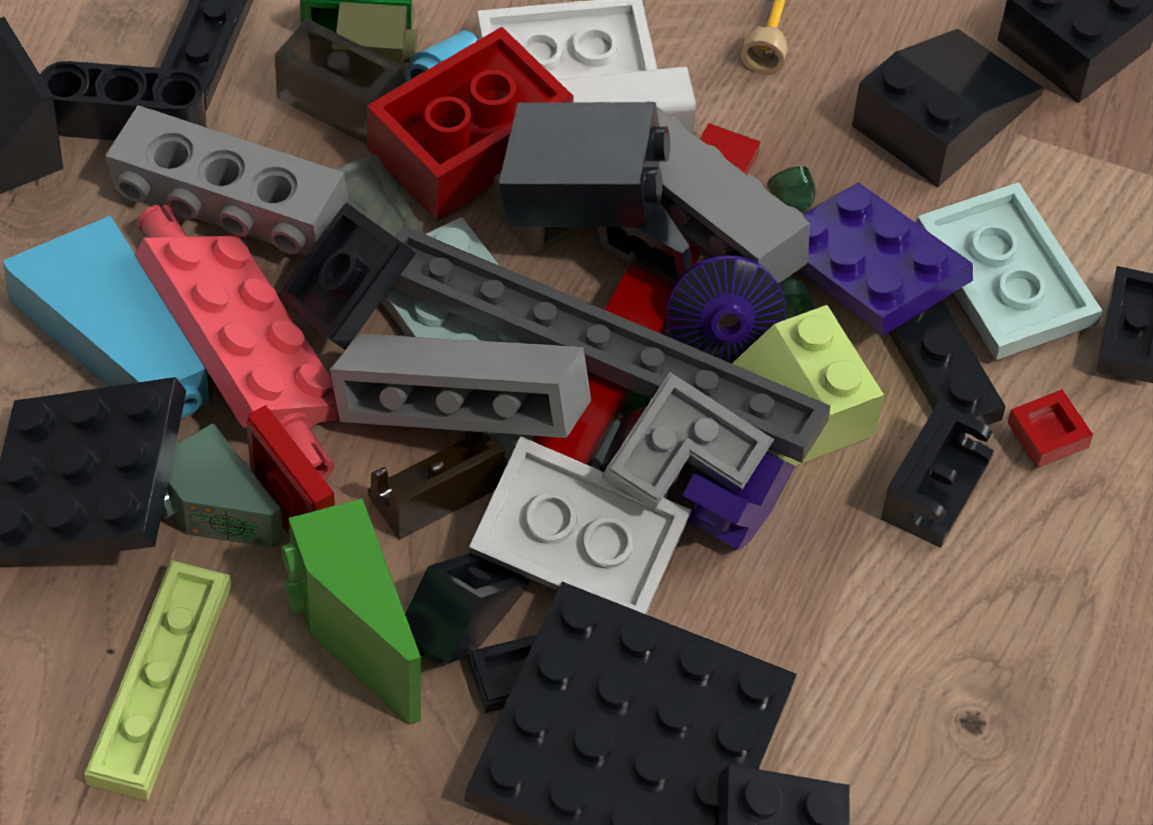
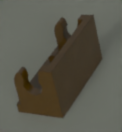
(438, 484)

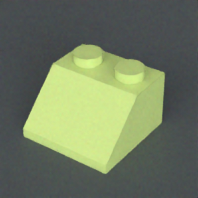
(820, 362)

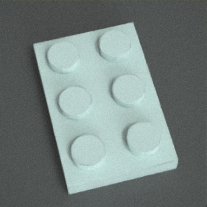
(1021, 276)

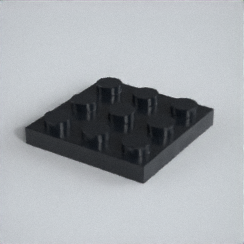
(87, 470)

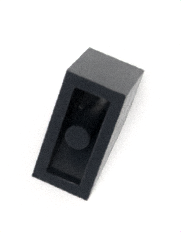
(461, 606)

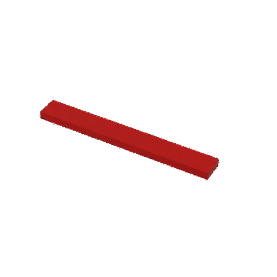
(642, 301)

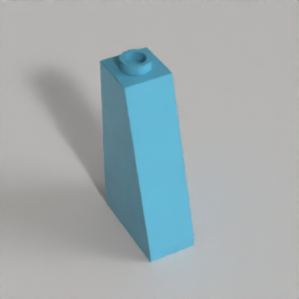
(105, 310)

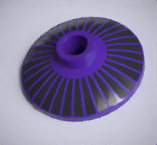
(721, 288)

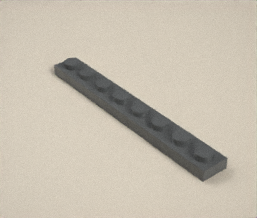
(611, 344)

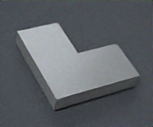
(681, 428)

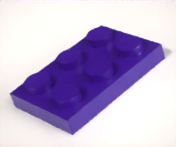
(879, 259)

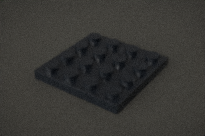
(624, 721)

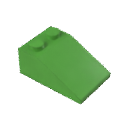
(352, 603)

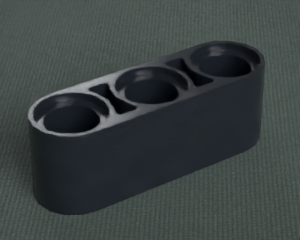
(100, 97)

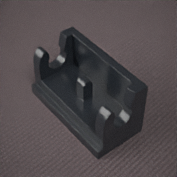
(938, 475)

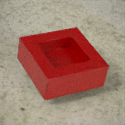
(1050, 428)

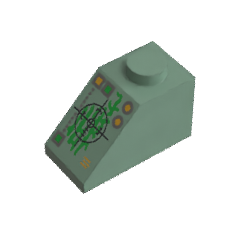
(218, 494)

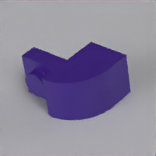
(738, 516)

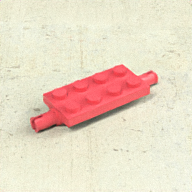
(239, 329)

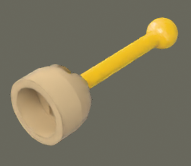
(761, 39)

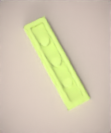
(158, 681)

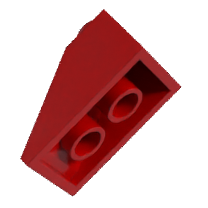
(453, 122)

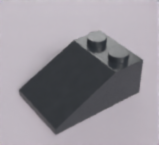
(941, 103)

